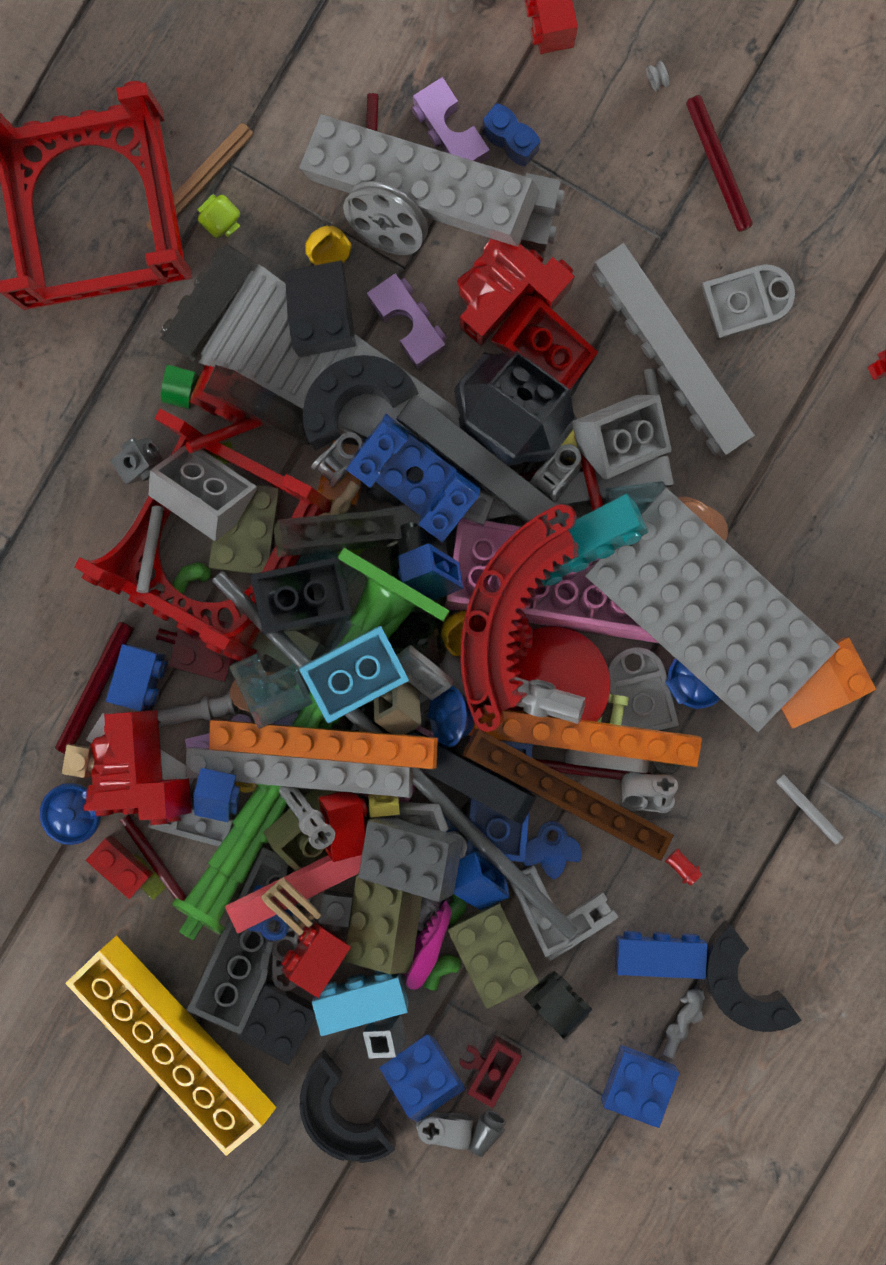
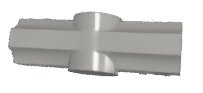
(545, 700)

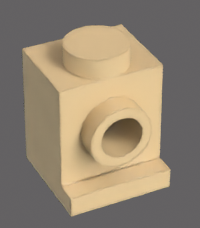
(78, 761)

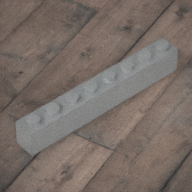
(672, 351)

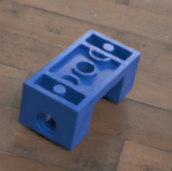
(438, 497)

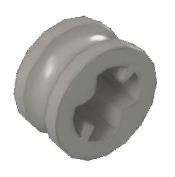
(658, 75)

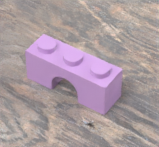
(433, 107)
(394, 298)

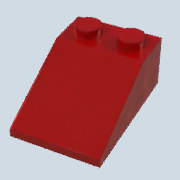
(545, 340)

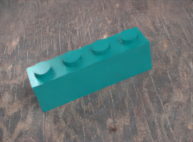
(601, 534)

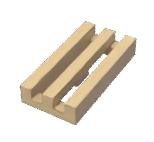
(305, 920)

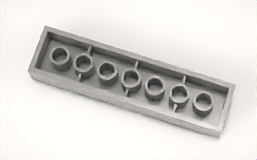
(438, 182)

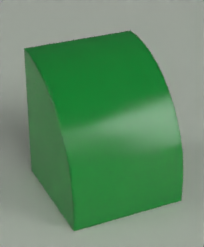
(178, 386)

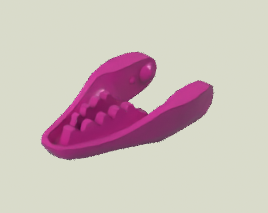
(428, 947)

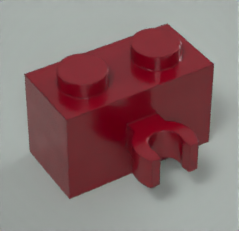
(491, 1070)

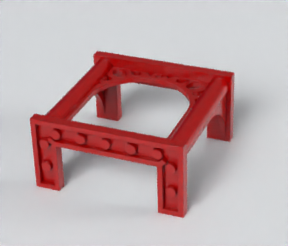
(142, 114)
(121, 566)

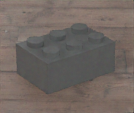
(410, 857)

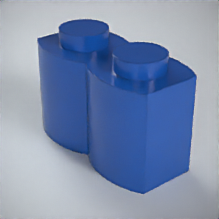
(505, 131)

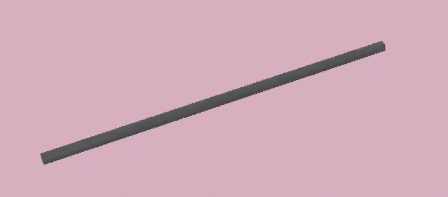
(420, 780)

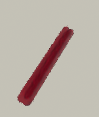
(719, 163)
(94, 687)

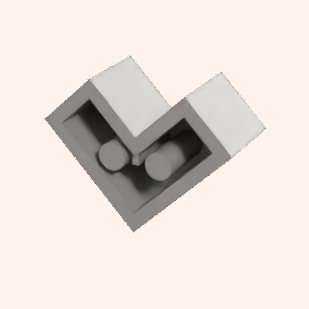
(549, 201)

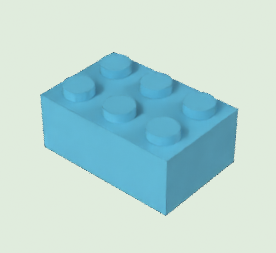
(353, 674)
(360, 1001)

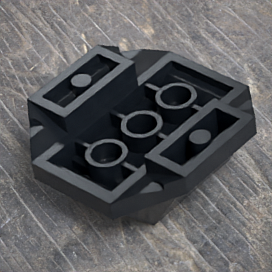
(514, 408)

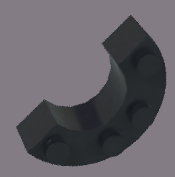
(347, 380)
(750, 1011)
(328, 1129)

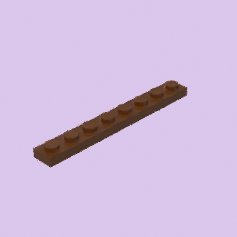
(567, 794)

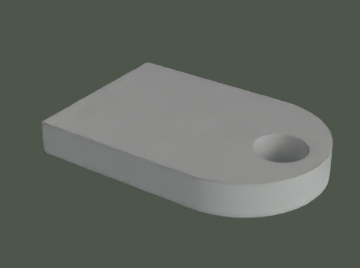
(746, 299)
(649, 696)

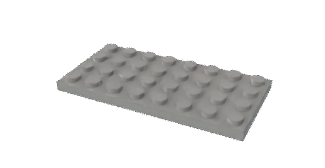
(713, 611)

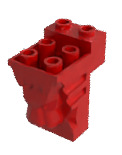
(501, 281)
(130, 772)

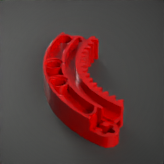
(488, 652)

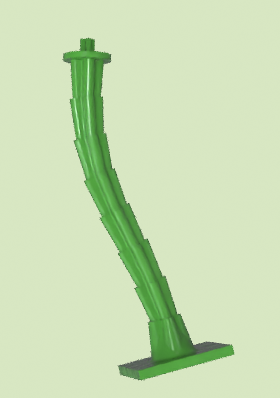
(382, 603)

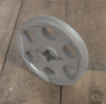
(385, 218)

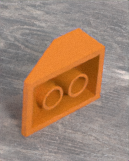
(831, 687)

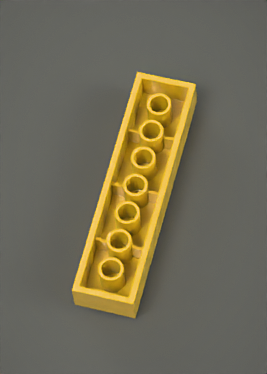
(171, 1046)

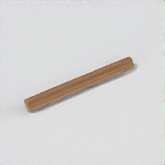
(210, 168)

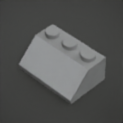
(623, 435)
(201, 491)

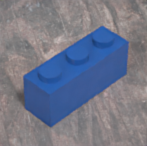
(661, 955)

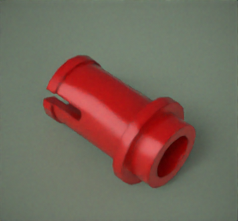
(684, 867)

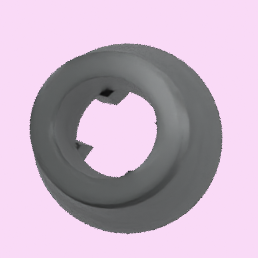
(487, 1131)

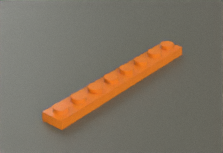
(596, 737)
(324, 744)

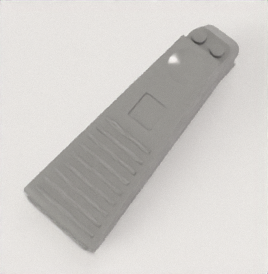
(258, 344)

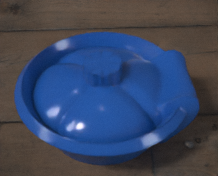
(688, 688)
(450, 717)
(64, 815)

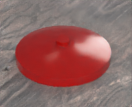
(570, 665)

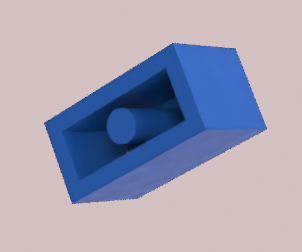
(430, 572)
(216, 795)
(480, 882)

